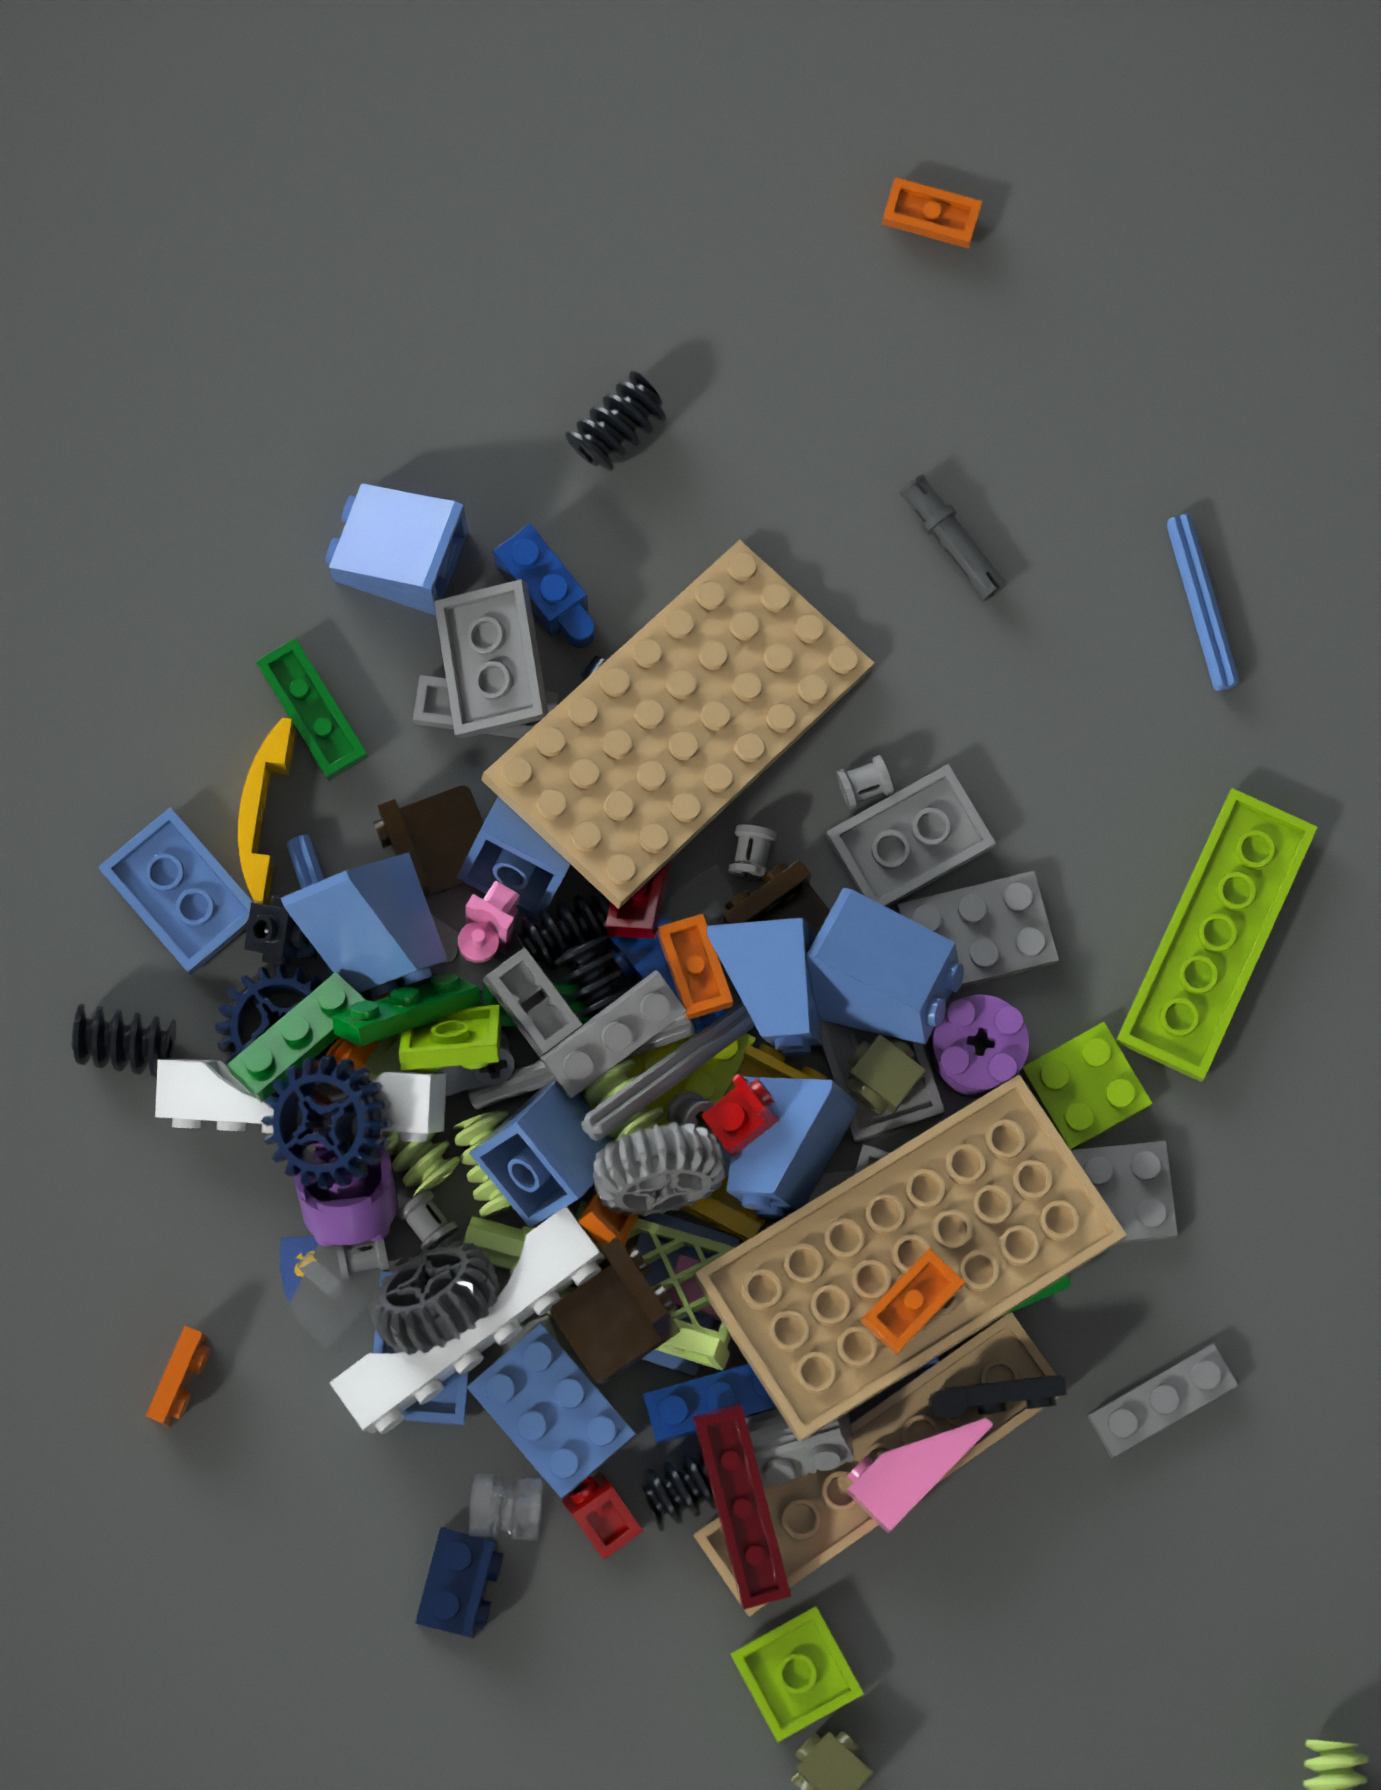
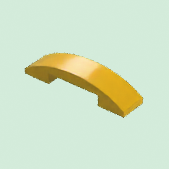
(275, 758)

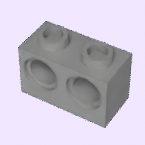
(531, 1002)

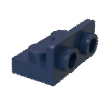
(458, 1583)

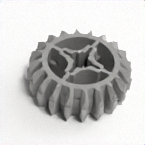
(658, 1169)

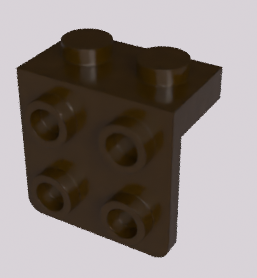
(434, 833)
(782, 897)
(616, 1315)

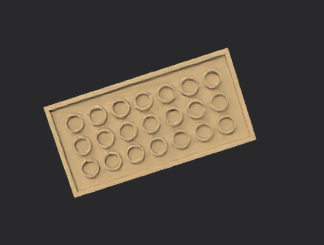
(677, 723)
(979, 1189)

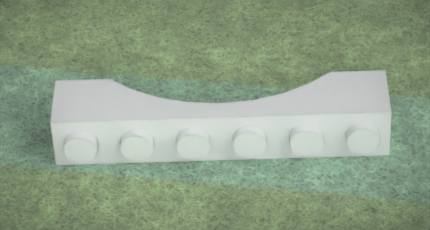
(208, 1091)
(387, 1384)

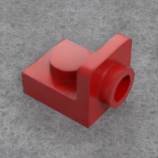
(741, 1114)
(602, 1515)

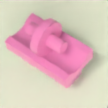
(489, 924)

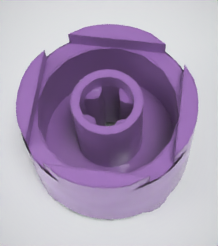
(982, 1018)
(353, 1211)

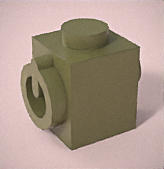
(883, 1074)
(830, 1764)

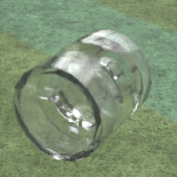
(506, 1506)

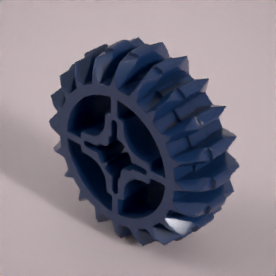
(257, 996)
(303, 1093)

